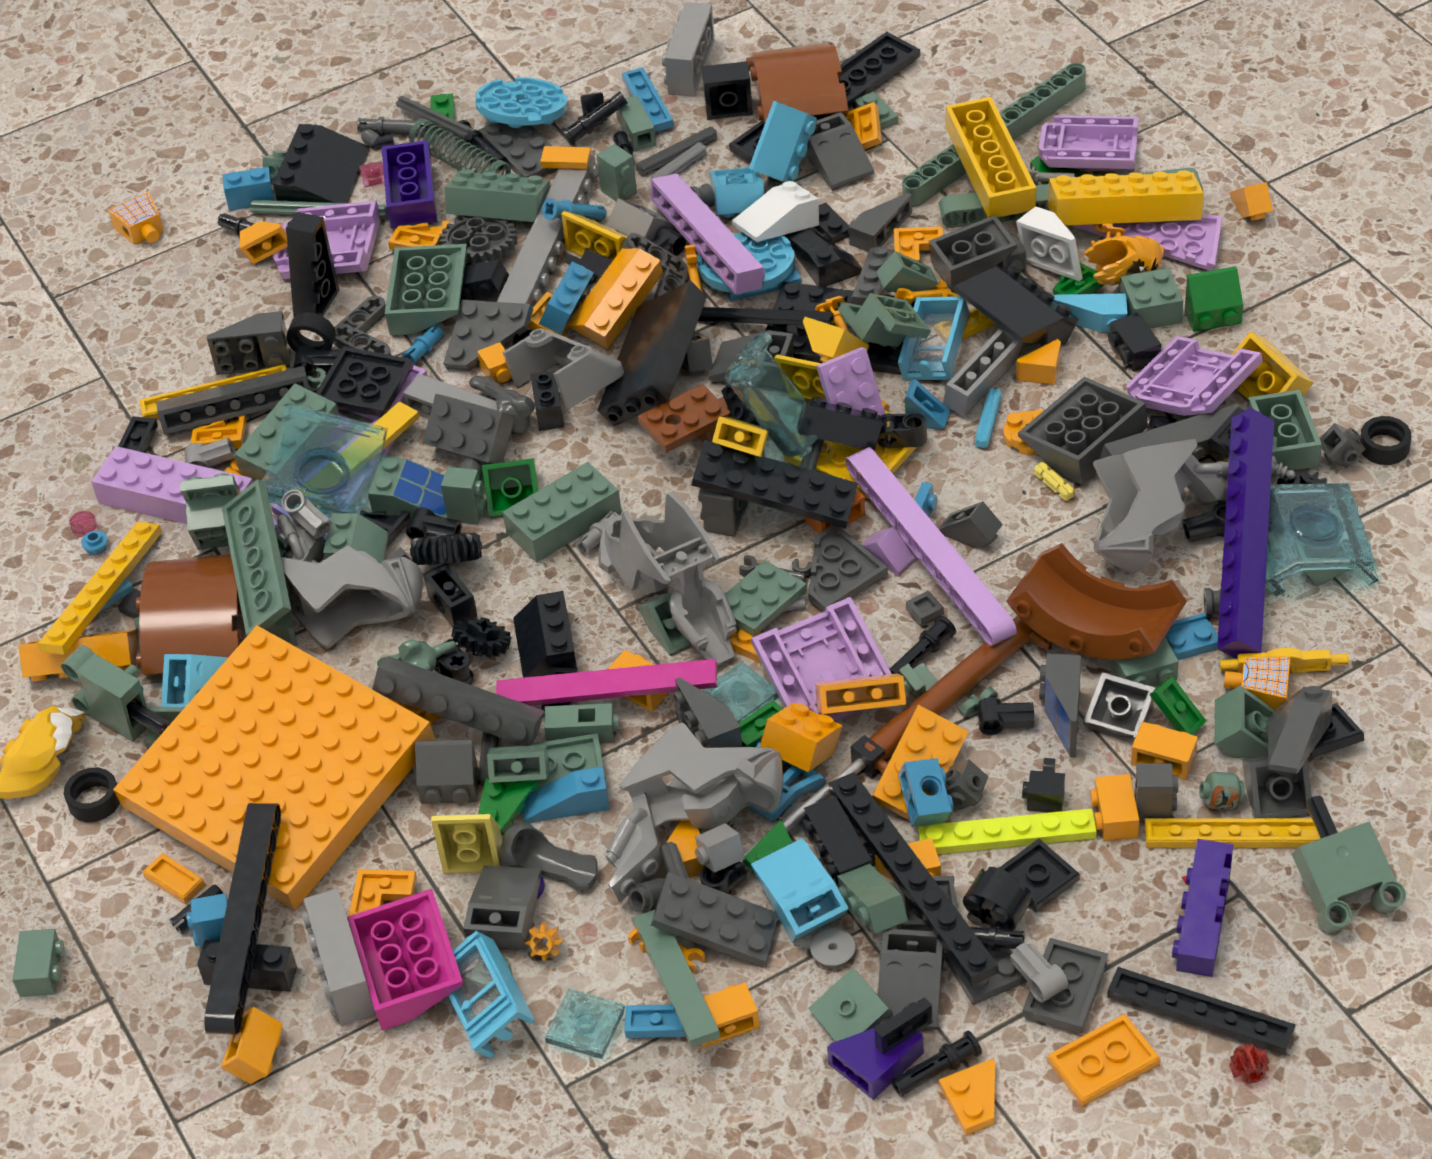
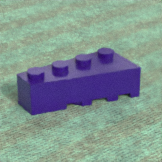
(1203, 908)

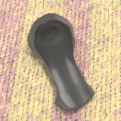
(507, 401)
(529, 848)

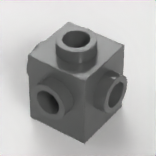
(1341, 445)
(965, 784)

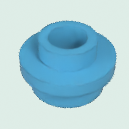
(94, 542)

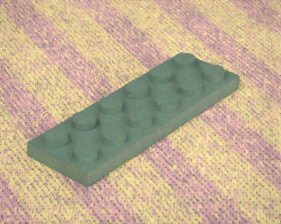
(256, 557)

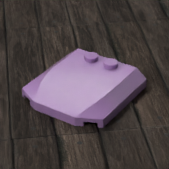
(1090, 143)
(350, 234)
(1191, 378)
(819, 650)

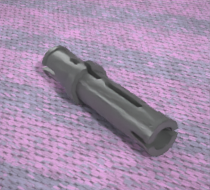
(384, 125)

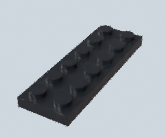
(774, 484)

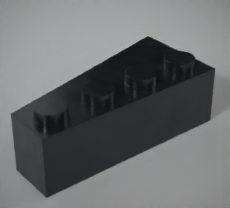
(310, 265)

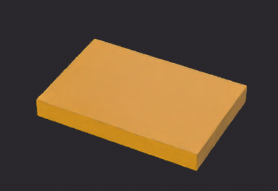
(1103, 1059)

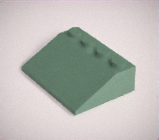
(424, 287)

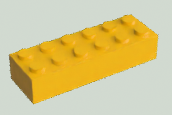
(990, 157)
(1126, 198)

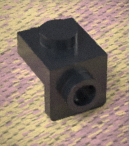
(590, 102)

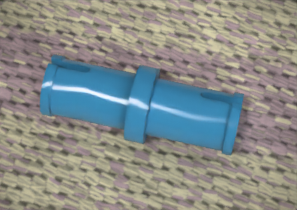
(423, 344)

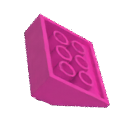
(405, 957)

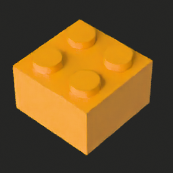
(801, 736)

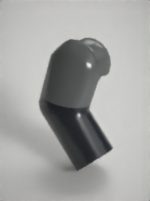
(374, 140)

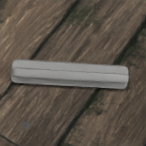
(682, 161)

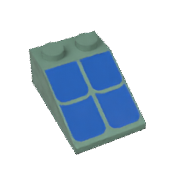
(405, 487)

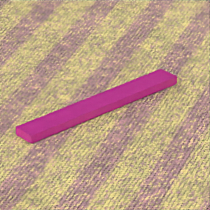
(608, 683)

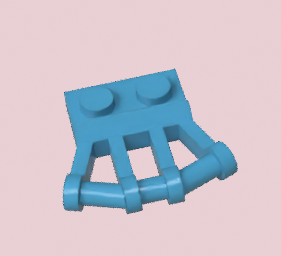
(813, 781)

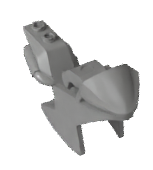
(1147, 500)
(317, 583)
(697, 603)
(692, 795)

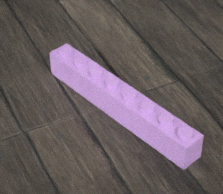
(705, 230)

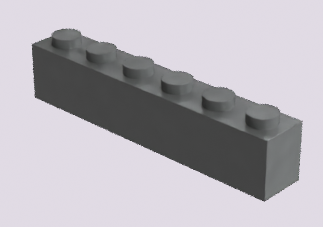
(228, 400)
(1197, 427)
(458, 701)

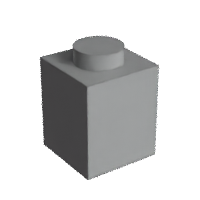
(719, 848)

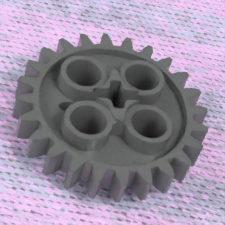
(484, 237)

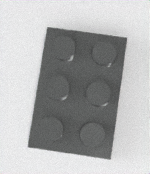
(1084, 973)

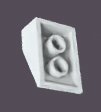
(779, 212)
(1049, 243)

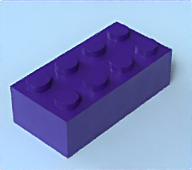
(409, 184)

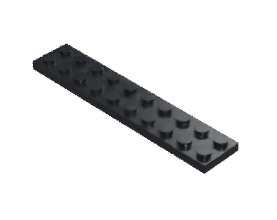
(860, 76)

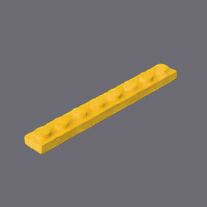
(99, 588)

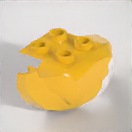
(31, 758)

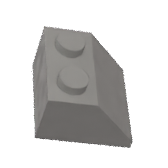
(635, 218)

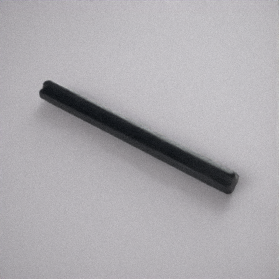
(763, 316)

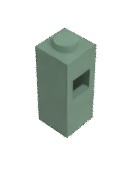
(636, 124)
(581, 720)

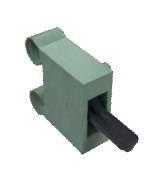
(111, 694)
(1344, 866)

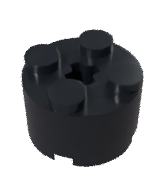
(996, 899)

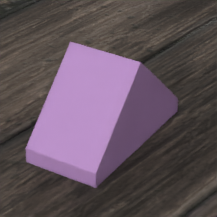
(890, 550)

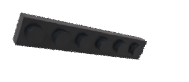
(1201, 1011)

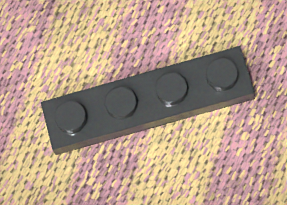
(869, 279)

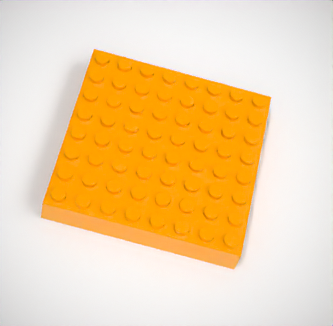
(280, 733)

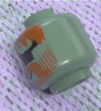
(1222, 791)

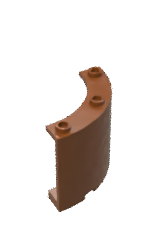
(799, 78)
(187, 610)
(1093, 613)

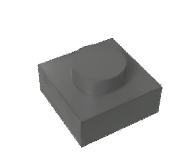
(924, 608)

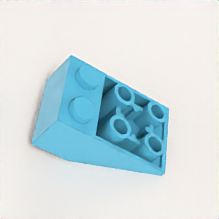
(185, 677)
(799, 889)

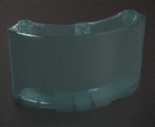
(769, 396)

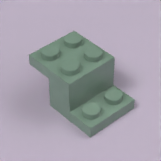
(884, 320)
(204, 508)

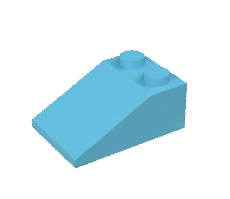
(735, 190)

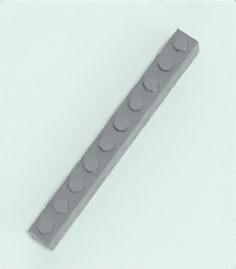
(546, 239)

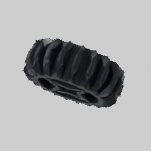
(446, 548)

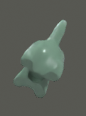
(420, 653)

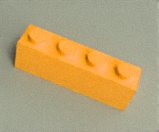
(616, 296)
(115, 647)

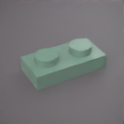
(886, 114)

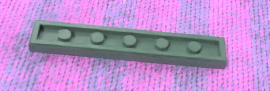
(677, 981)

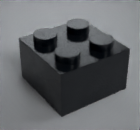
(727, 90)

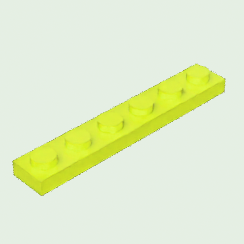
(1010, 831)

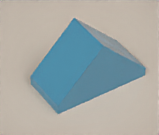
(922, 401)

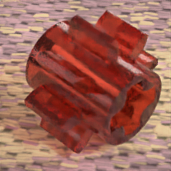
(1249, 1063)

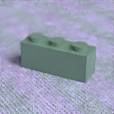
(872, 898)

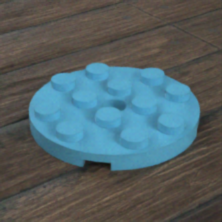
(521, 102)
(774, 255)

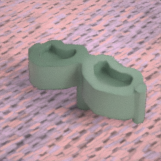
(969, 707)

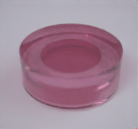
(82, 523)

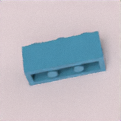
(566, 298)

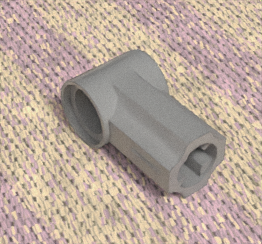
(210, 454)
(306, 514)
(1042, 978)

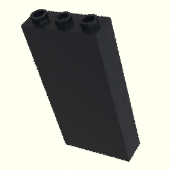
(653, 353)

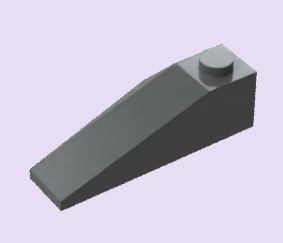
(1297, 728)

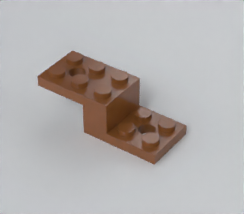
(694, 410)

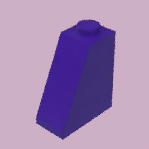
(866, 1066)

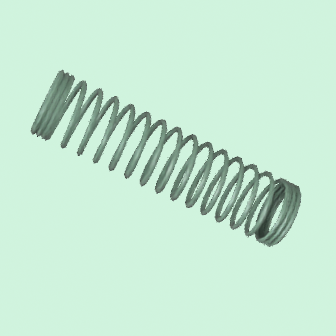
(495, 165)

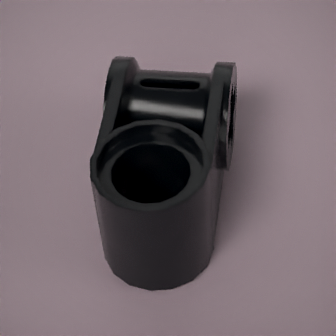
(905, 430)
(455, 665)

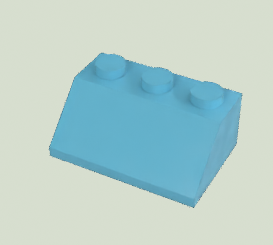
(783, 142)

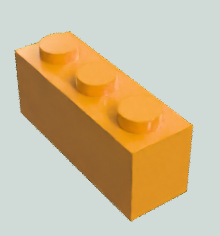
(860, 693)

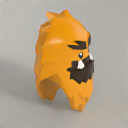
(1124, 257)

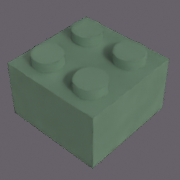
(1153, 297)

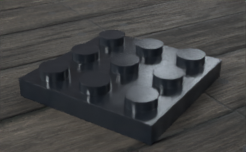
(365, 381)

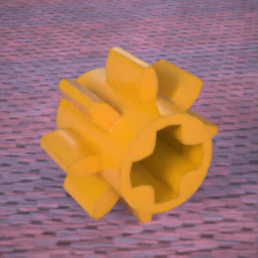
(551, 946)

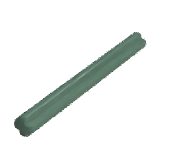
(291, 207)

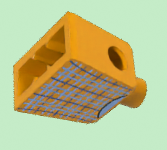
(137, 219)
(1263, 677)

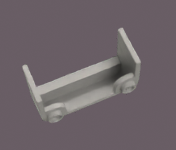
(583, 370)

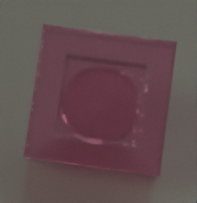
(372, 173)

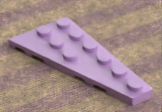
(1184, 241)

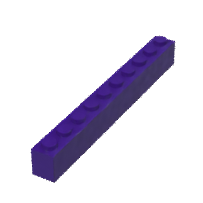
(1246, 534)

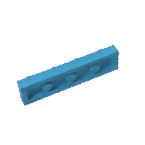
(639, 84)

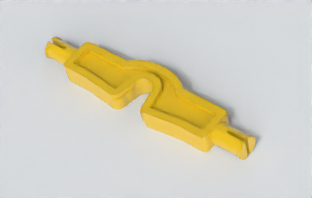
(1300, 660)

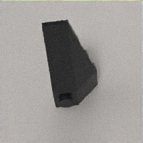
(822, 258)

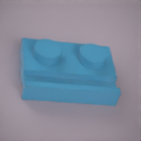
(1192, 636)

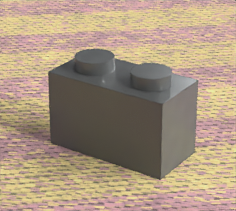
(1155, 790)

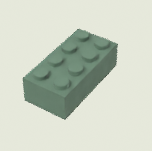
(495, 195)
(257, 450)
(561, 511)

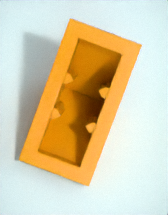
(1040, 365)

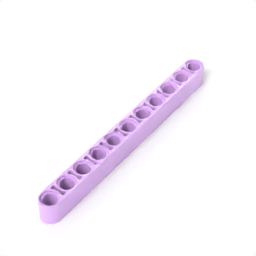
(931, 547)

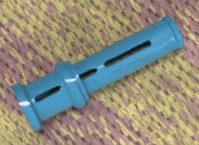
(552, 209)

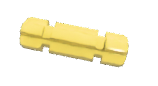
(1054, 481)

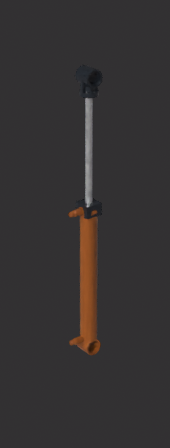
(871, 753)

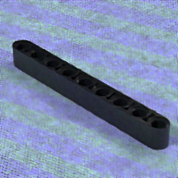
(242, 919)

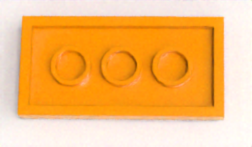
(924, 738)

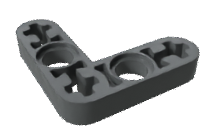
(670, 275)
(351, 334)

